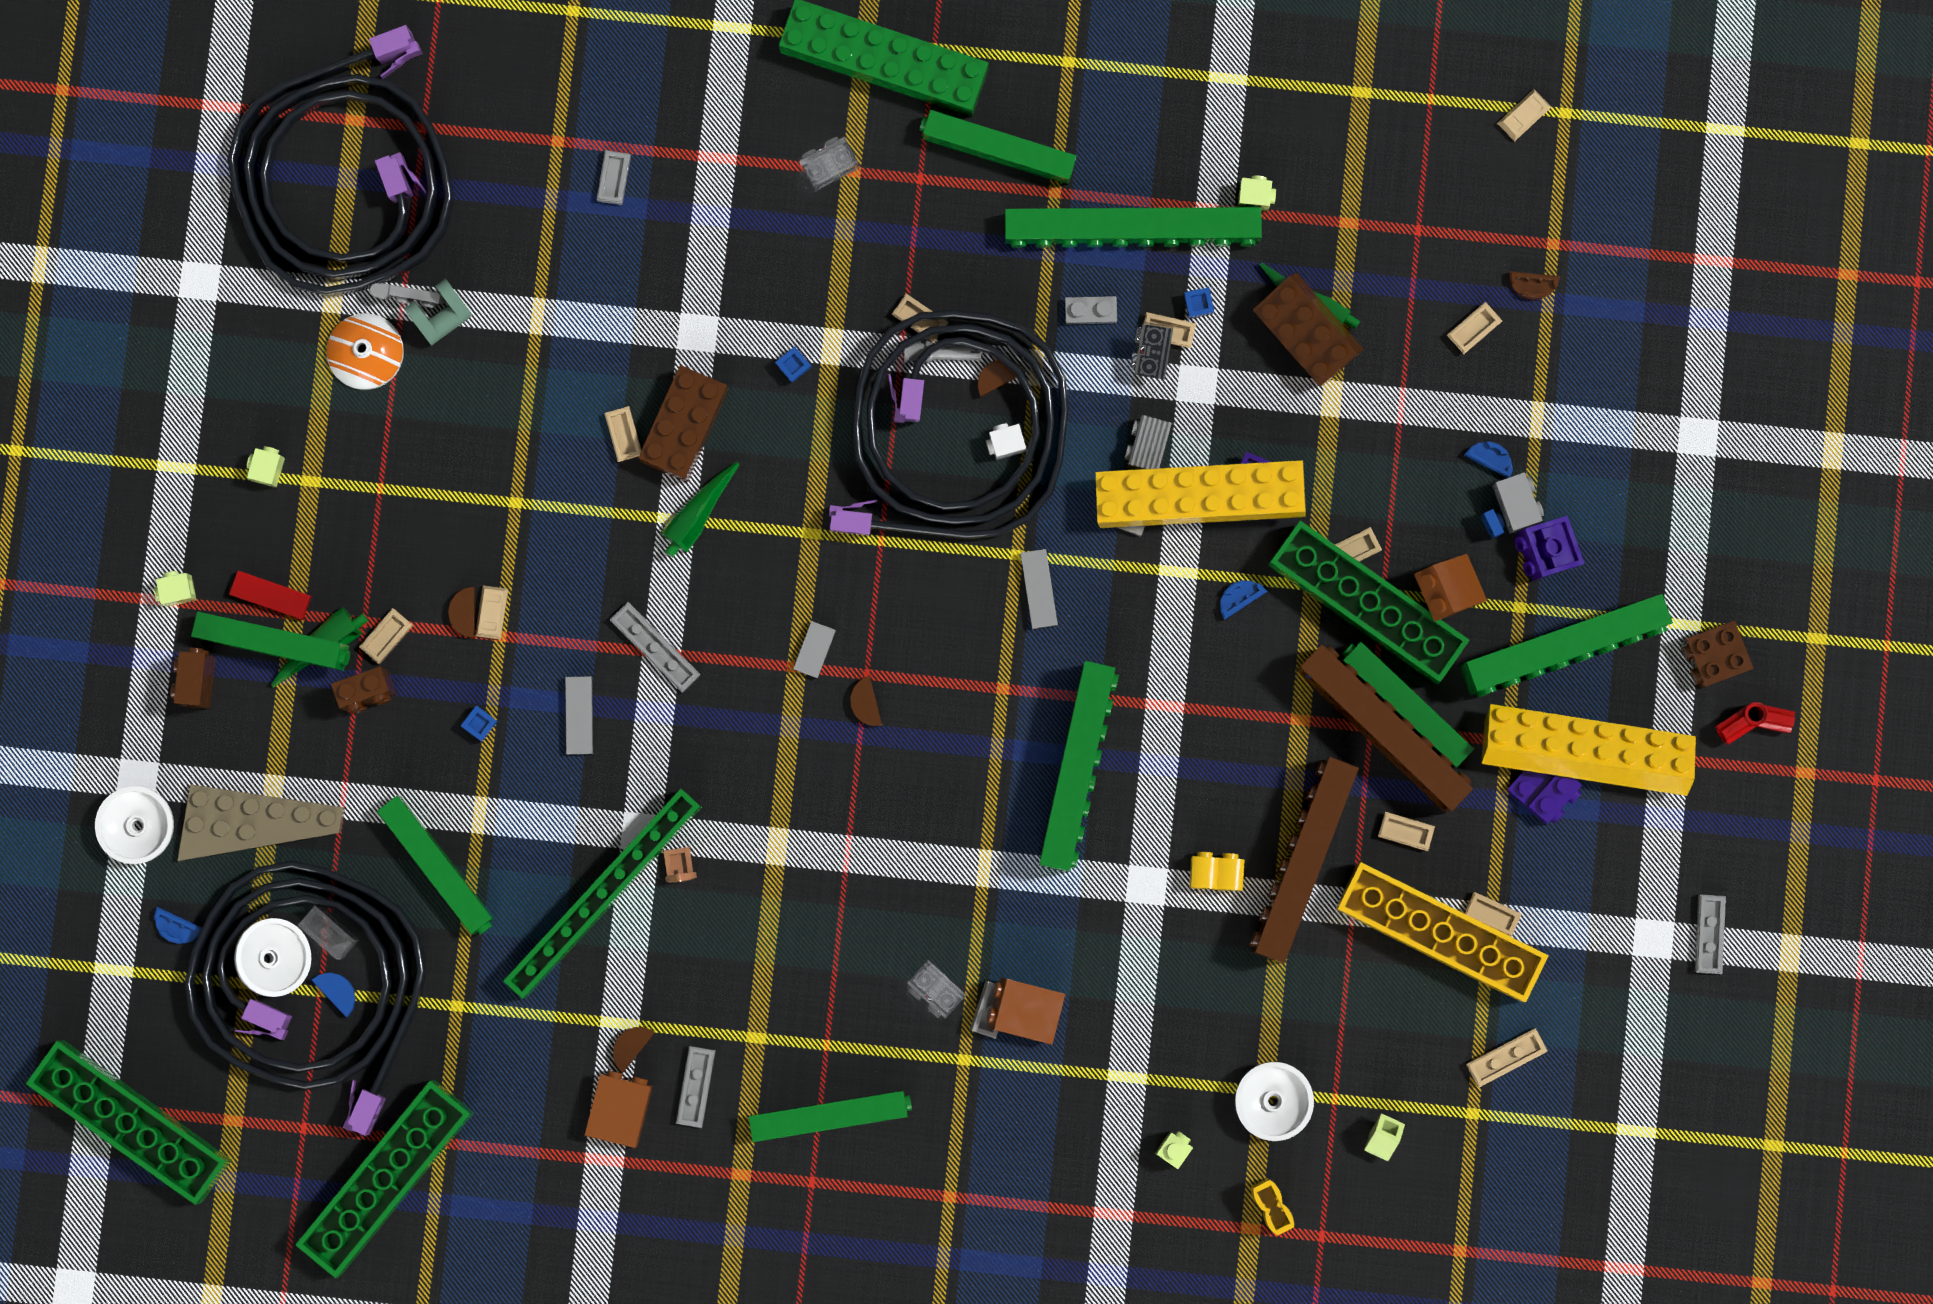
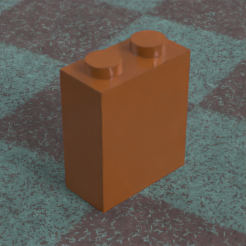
(1450, 587)
(1025, 1010)
(619, 1109)

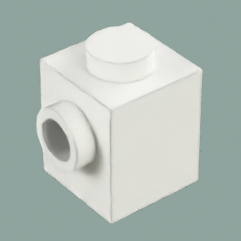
(1005, 441)

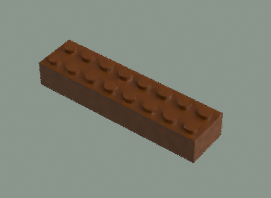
(1385, 729)
(1304, 860)

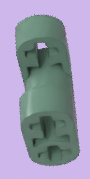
(444, 320)

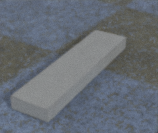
(655, 647)

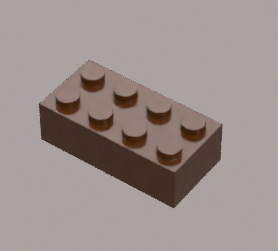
(1308, 329)
(683, 423)

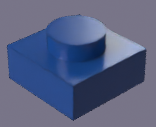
(1199, 302)
(793, 364)
(1493, 523)
(479, 723)

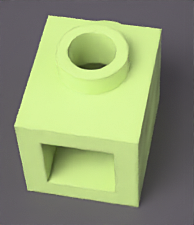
(1256, 193)
(265, 466)
(174, 589)
(1384, 1137)
(1174, 1149)

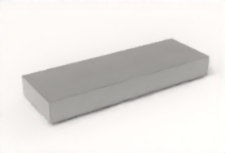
(1039, 589)
(579, 715)
(1710, 934)
(695, 1086)

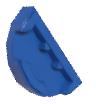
(1492, 457)
(1238, 596)
(175, 928)
(338, 990)

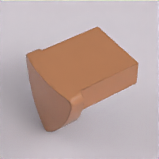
(679, 865)

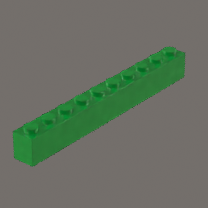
(1133, 225)
(602, 894)

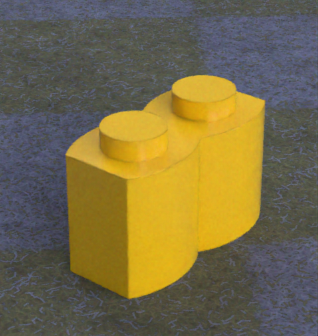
(1216, 873)
(1269, 1199)

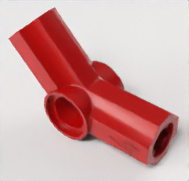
(1769, 718)

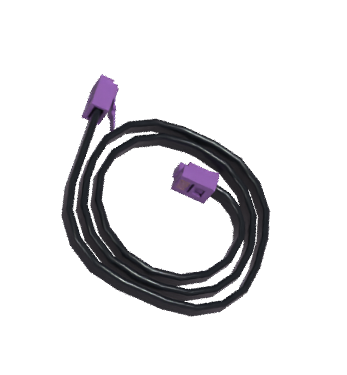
(386, 47)
(910, 411)
(366, 1111)

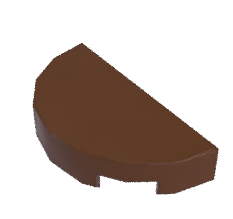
(1532, 285)
(993, 377)
(462, 612)
(864, 703)
(629, 1046)

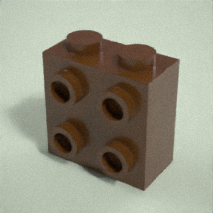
(1716, 654)
(193, 678)
(364, 689)

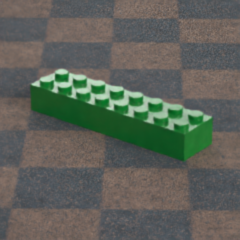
(883, 57)
(1368, 602)
(1570, 643)
(1077, 766)
(129, 1122)
(384, 1178)

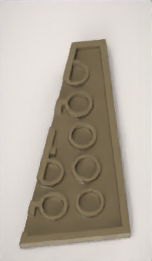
(238, 821)

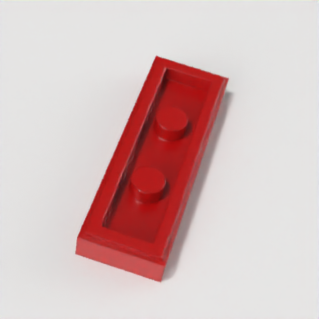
(270, 595)

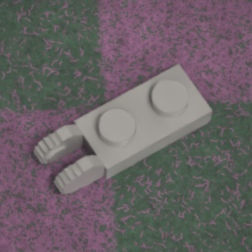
(405, 295)

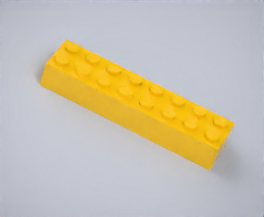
(1200, 494)
(1589, 750)
(1441, 932)

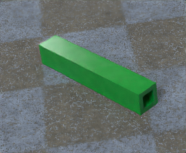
(998, 147)
(271, 641)
(1407, 704)
(436, 865)
(829, 1115)

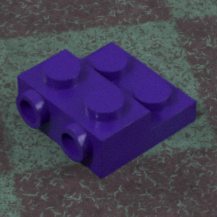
(1548, 548)
(1545, 794)

